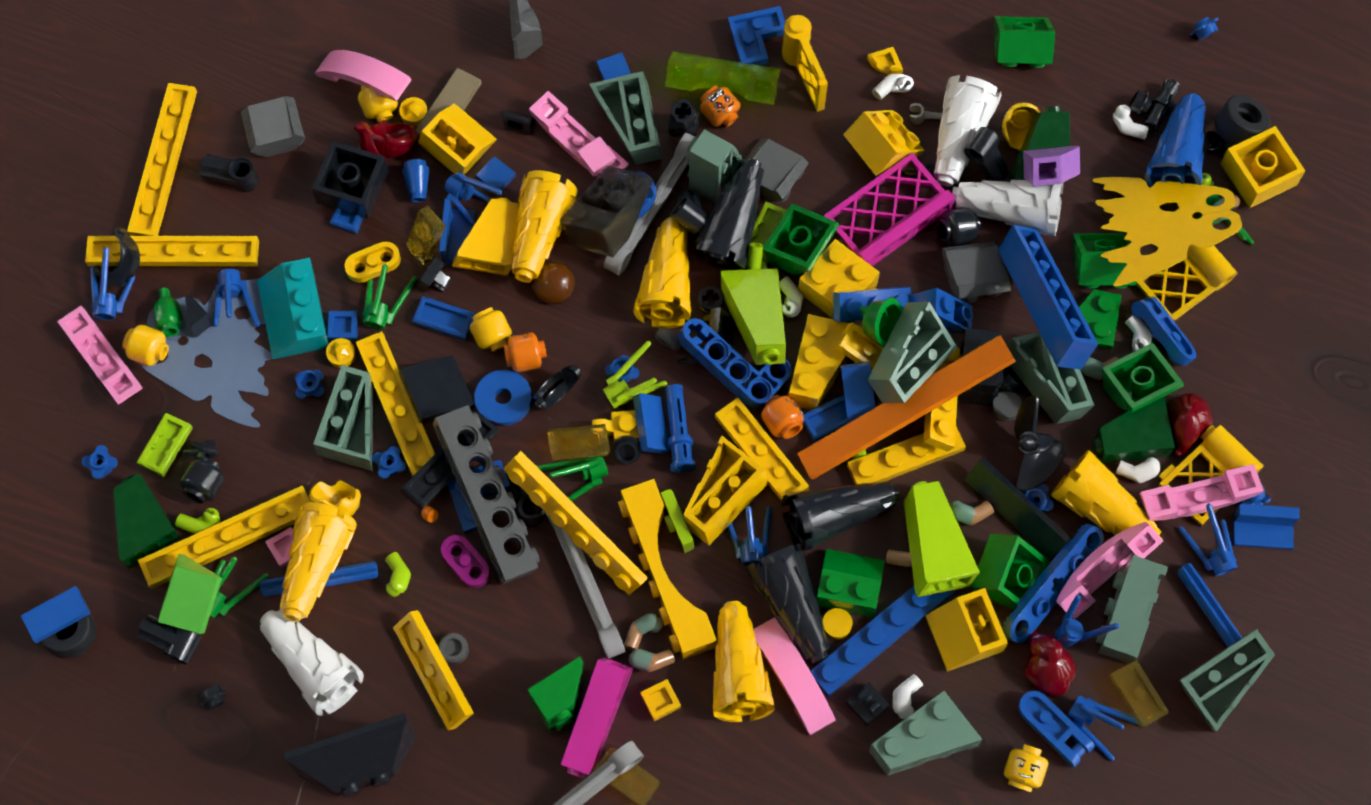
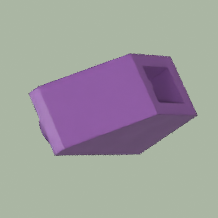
(1051, 165)

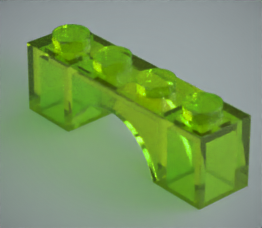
(698, 72)

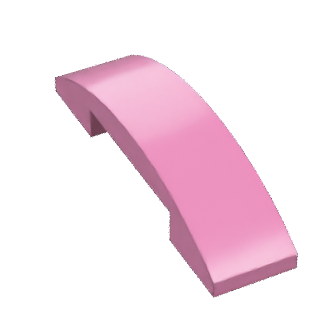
(364, 70)
(564, 129)
(100, 355)
(1191, 498)
(1104, 562)
(794, 676)

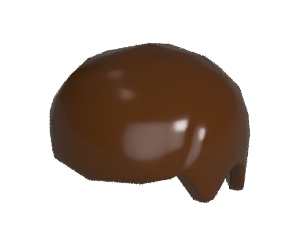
(554, 283)

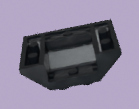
(355, 757)

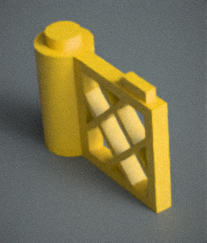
(799, 53)
(1207, 267)
(1221, 452)

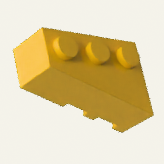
(817, 361)
(724, 492)

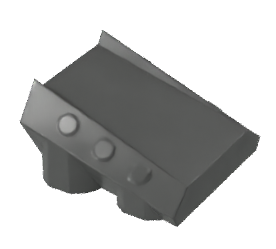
(524, 29)
(273, 127)
(780, 168)
(975, 271)

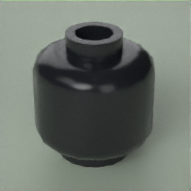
(958, 227)
(202, 480)

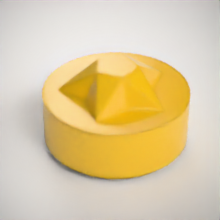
(413, 111)
(340, 352)

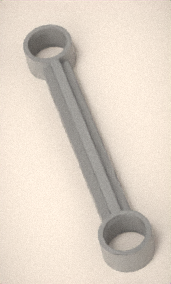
(664, 186)
(590, 592)
(617, 764)

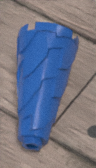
(1180, 146)

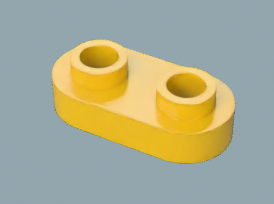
(372, 261)

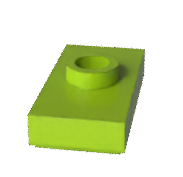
(766, 223)
(164, 444)
(676, 521)

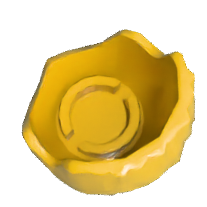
(1017, 123)
(339, 496)

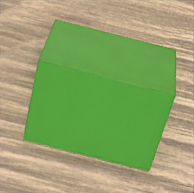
(189, 596)

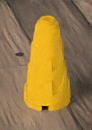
(540, 208)
(665, 280)
(1095, 494)
(313, 556)
(740, 679)

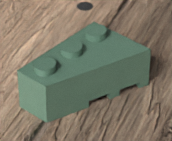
(631, 114)
(711, 164)
(911, 353)
(1059, 389)
(348, 420)
(1131, 608)
(1225, 678)
(924, 736)

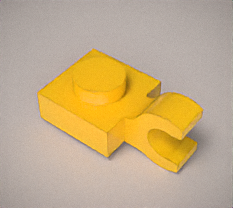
(621, 424)

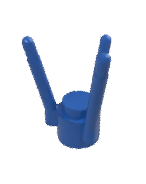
(461, 188)
(229, 287)
(104, 304)
(751, 549)
(1221, 559)
(1072, 630)
(1087, 710)

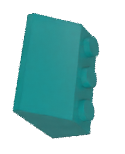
(292, 309)

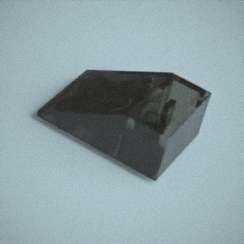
(606, 211)

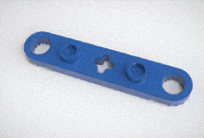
(1041, 596)

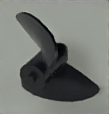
(1041, 450)

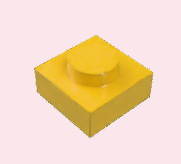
(660, 700)

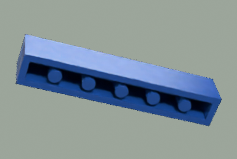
(1047, 297)

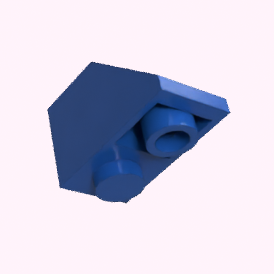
(953, 312)

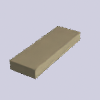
(458, 90)

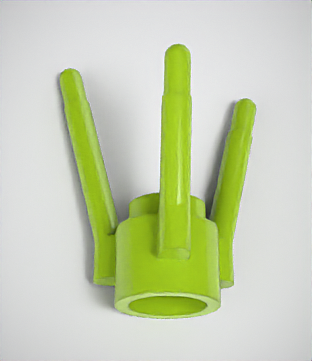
(619, 392)

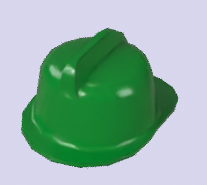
(881, 318)

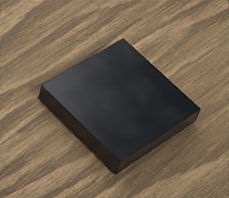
(435, 388)

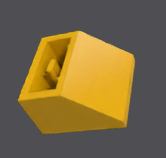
(456, 139)
(882, 139)
(966, 630)

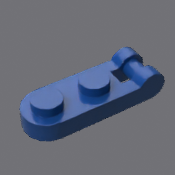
(1164, 330)
(1054, 727)

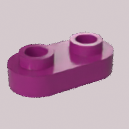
(466, 562)

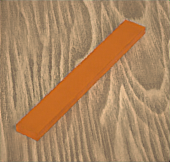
(893, 416)

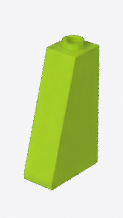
(757, 311)
(936, 543)

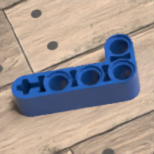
(728, 359)

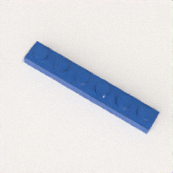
(875, 639)

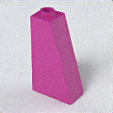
(596, 716)

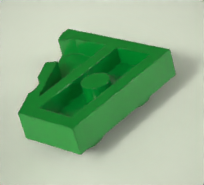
(1101, 315)

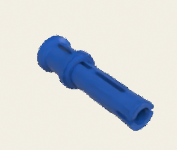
(680, 441)

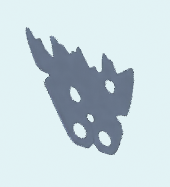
(232, 354)

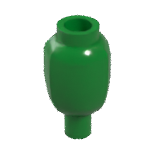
(167, 314)

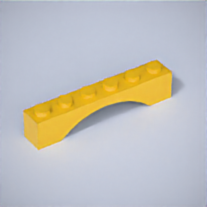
(688, 623)

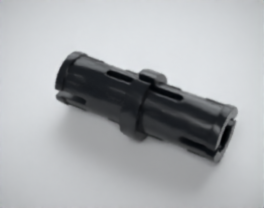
(1161, 104)

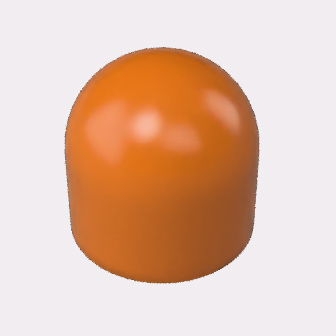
(430, 514)

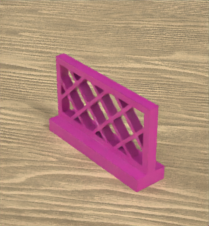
(907, 226)

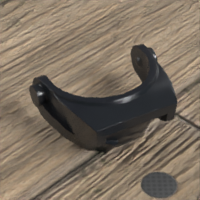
(128, 262)
(568, 376)

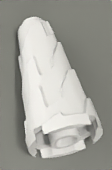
(965, 110)
(1013, 203)
(314, 666)

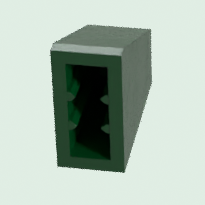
(1046, 131)
(1136, 435)
(140, 521)

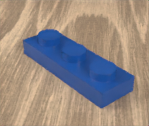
(848, 303)

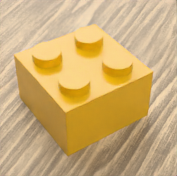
(1262, 167)
(836, 271)

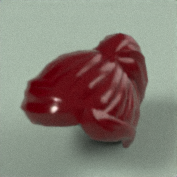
(386, 138)
(1188, 420)
(1049, 665)

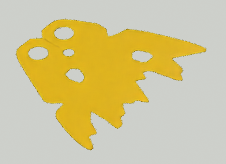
(1169, 231)

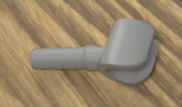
(918, 119)

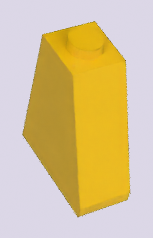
(491, 239)

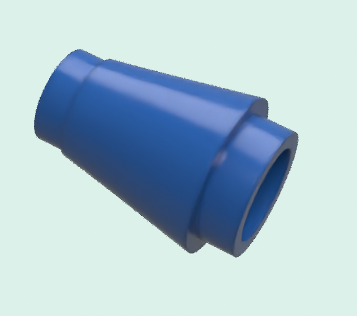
(416, 179)

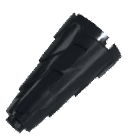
(732, 220)
(834, 510)
(791, 597)

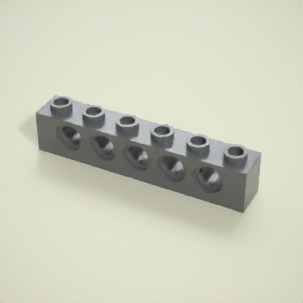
(468, 423)

